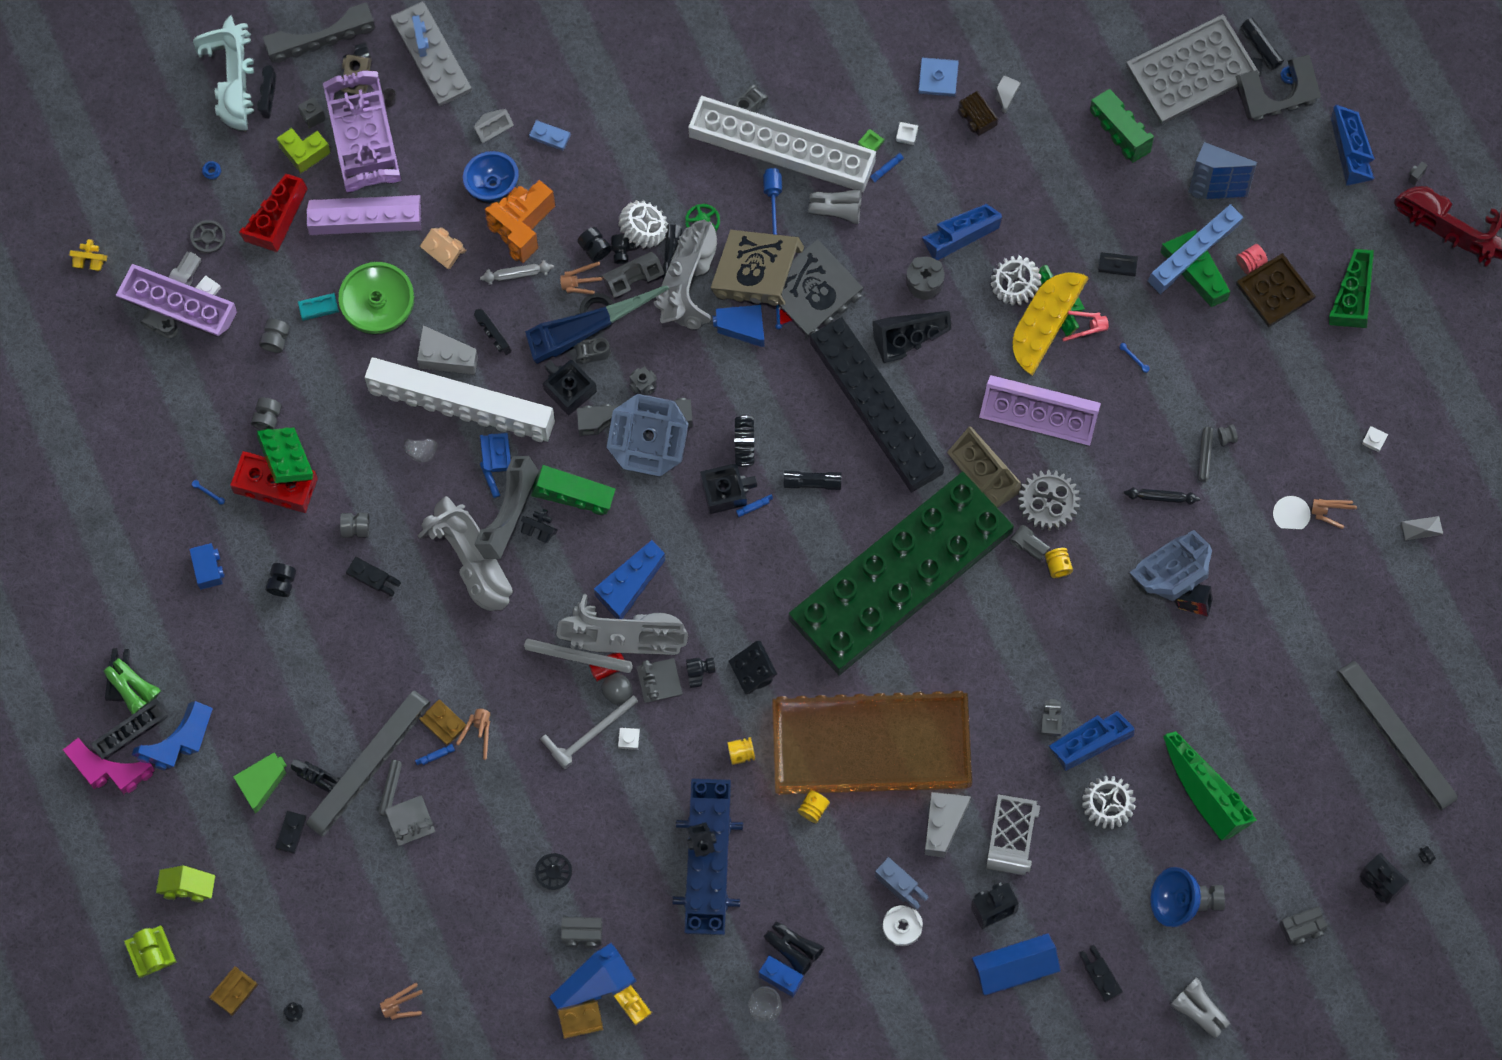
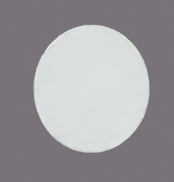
(1291, 513)

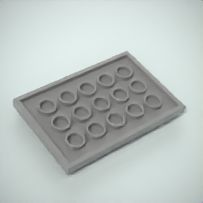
(1191, 68)

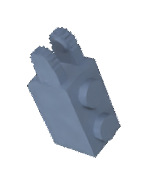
(899, 882)

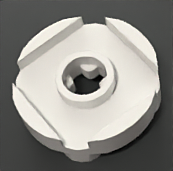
(906, 915)

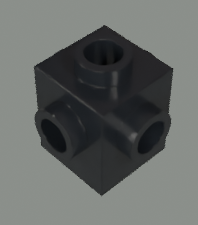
(701, 840)

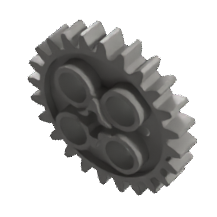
(1053, 484)

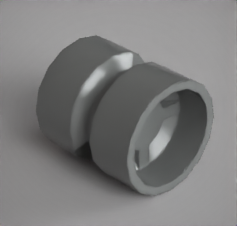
(274, 336)
(266, 413)
(354, 525)
(1212, 898)

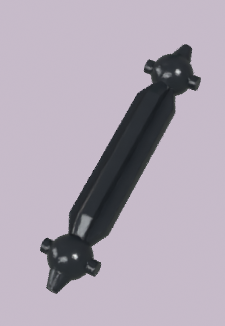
(1160, 495)

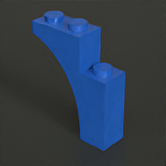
(186, 738)

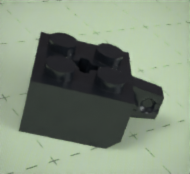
(580, 385)
(734, 484)
(1383, 879)
(994, 905)

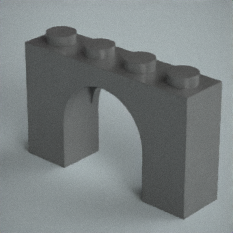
(1303, 90)

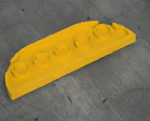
(1045, 318)

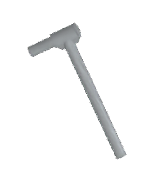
(564, 757)

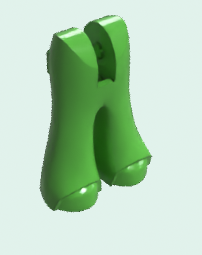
(145, 690)

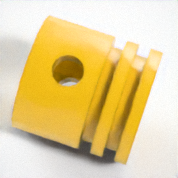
(1058, 562)
(741, 751)
(813, 806)

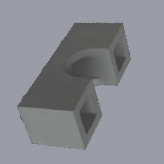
(620, 278)

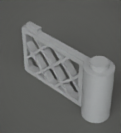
(1007, 859)

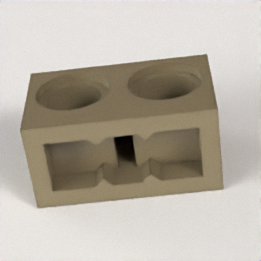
(365, 64)

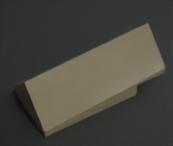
(984, 468)

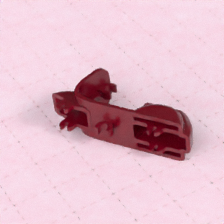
(1432, 210)

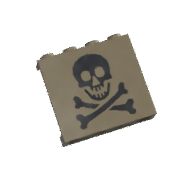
(755, 267)

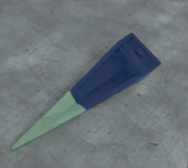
(559, 335)

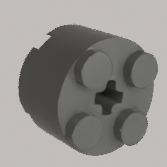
(928, 268)

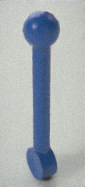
(1145, 368)
(196, 484)

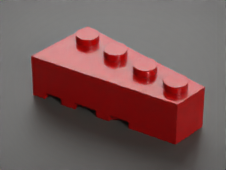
(276, 214)

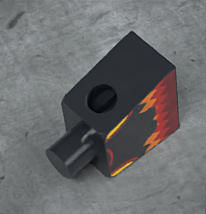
(1196, 600)

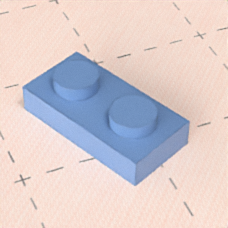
(422, 42)
(549, 135)

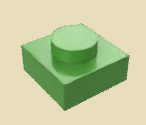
(871, 141)

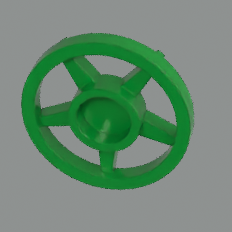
(702, 216)

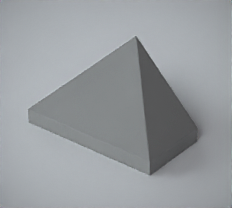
(492, 124)
(1422, 528)

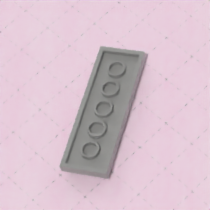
(439, 66)

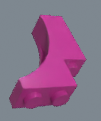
(98, 771)

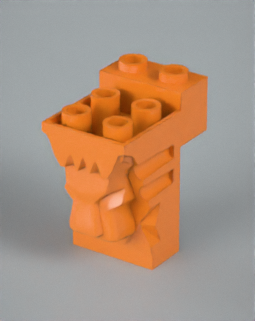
(518, 215)

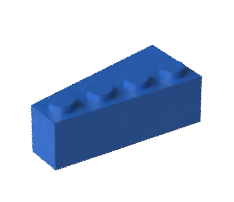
(627, 582)

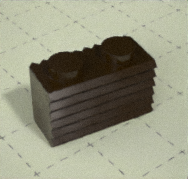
(977, 113)

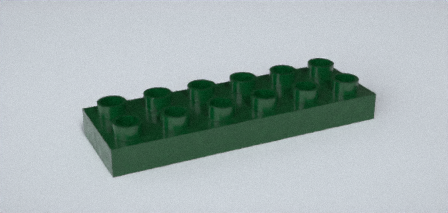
(900, 573)

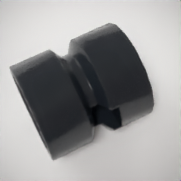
(592, 242)
(280, 582)

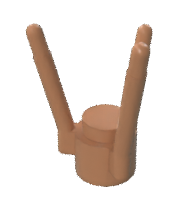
(569, 282)
(1321, 507)
(480, 721)
(390, 1005)

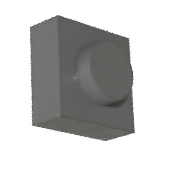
(1417, 172)

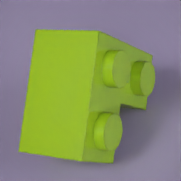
(303, 153)
(185, 882)

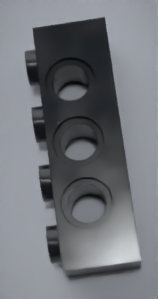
(130, 729)

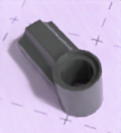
(1026, 540)

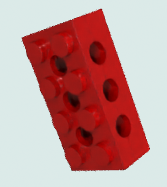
(266, 491)

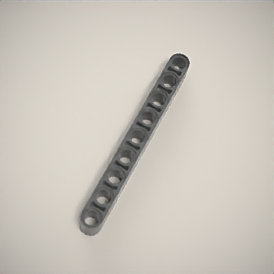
(1397, 735)
(367, 763)

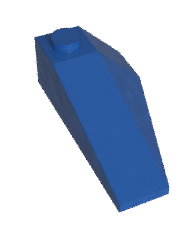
(598, 976)

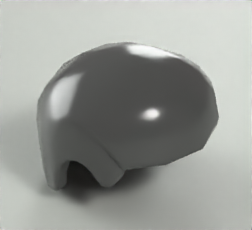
(617, 689)

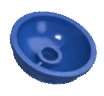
(489, 169)
(1175, 897)

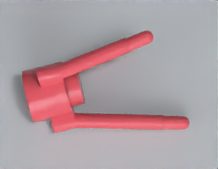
(1098, 324)

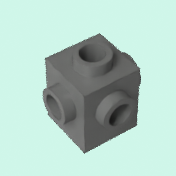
(641, 386)

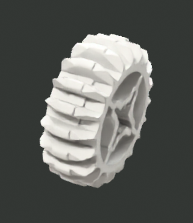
(647, 220)
(1011, 293)
(1102, 798)

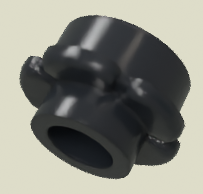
(1426, 855)
(293, 1007)

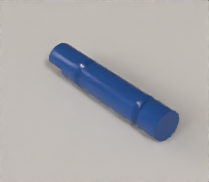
(884, 169)
(491, 482)
(753, 506)
(435, 755)

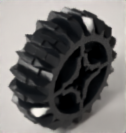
(744, 440)

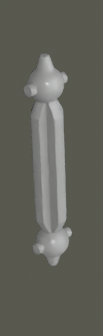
(516, 272)

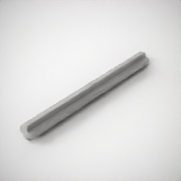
(578, 655)

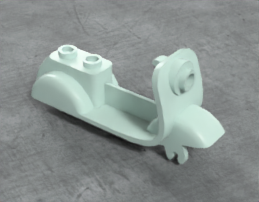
(230, 94)

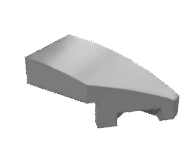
(1005, 92)

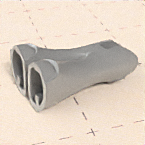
(840, 204)
(1210, 1012)

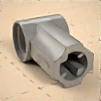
(186, 269)

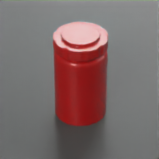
(600, 672)

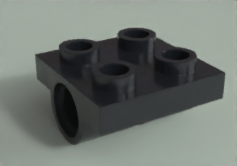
(753, 667)

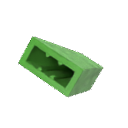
(261, 780)

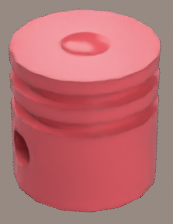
(1251, 258)

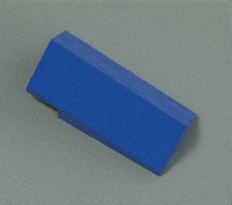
(1352, 145)
(962, 230)
(1091, 739)
(1016, 964)

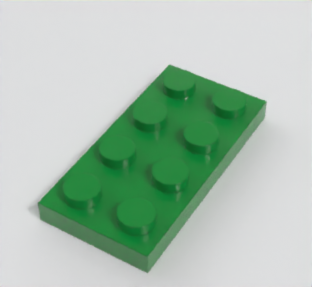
(284, 455)

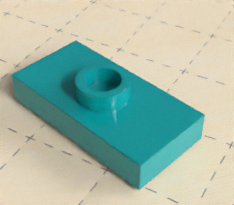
(318, 306)

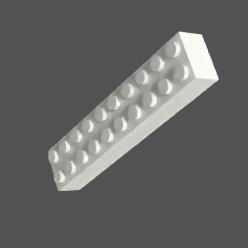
(782, 144)
(459, 400)

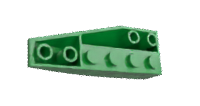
(1208, 790)

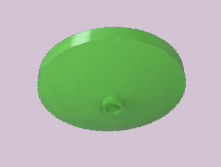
(372, 283)

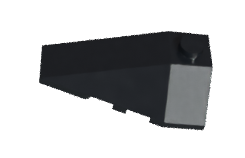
(903, 333)

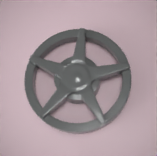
(208, 236)

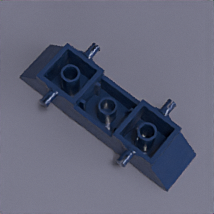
(706, 889)

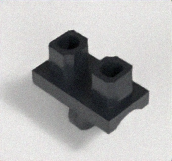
(545, 530)

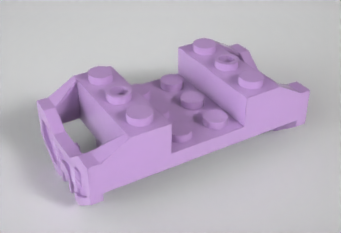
(361, 132)

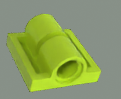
(150, 951)

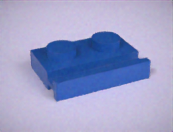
(495, 452)

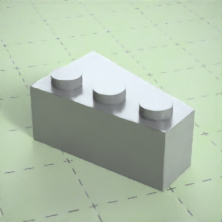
(445, 353)
(944, 819)

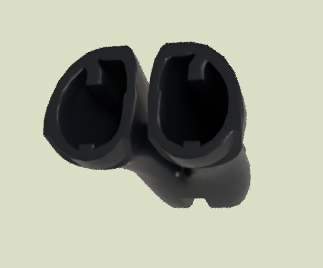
(798, 961)

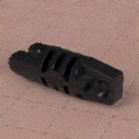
(313, 774)

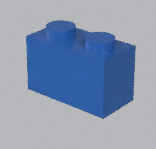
(206, 566)
(781, 976)

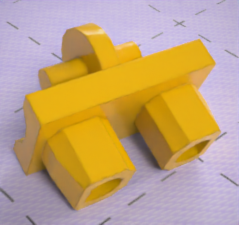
(79, 257)
(632, 1005)

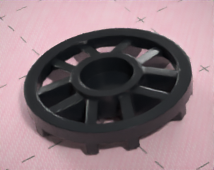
(553, 871)

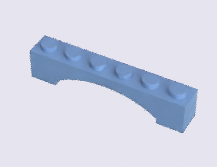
(1184, 257)

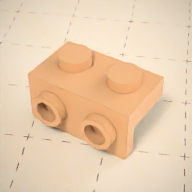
(442, 247)

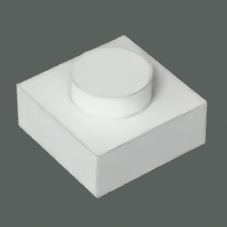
(907, 133)
(208, 285)
(1374, 439)
(628, 738)

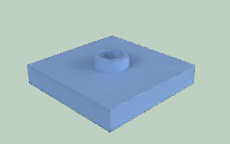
(938, 77)

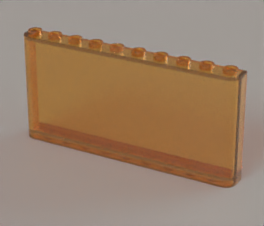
(872, 743)

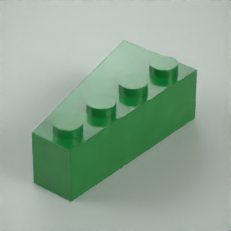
(1122, 126)
(1202, 273)
(1353, 299)
(572, 490)

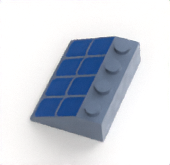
(1221, 174)

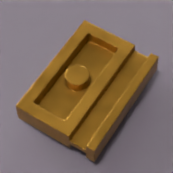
(443, 722)
(233, 991)
(580, 1019)

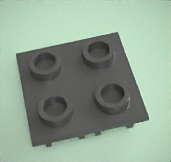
(659, 680)
(410, 820)

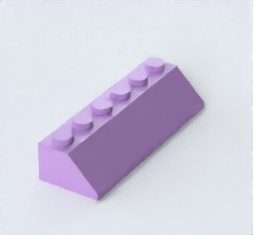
(364, 215)
(177, 300)
(1039, 410)

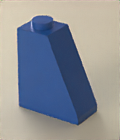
(741, 323)

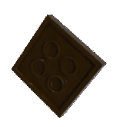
(1275, 290)

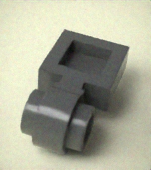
(1051, 722)

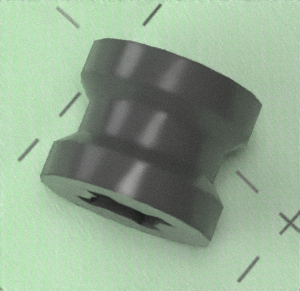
(1227, 435)

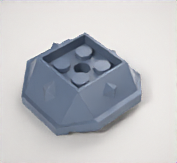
(628, 437)
(1175, 567)

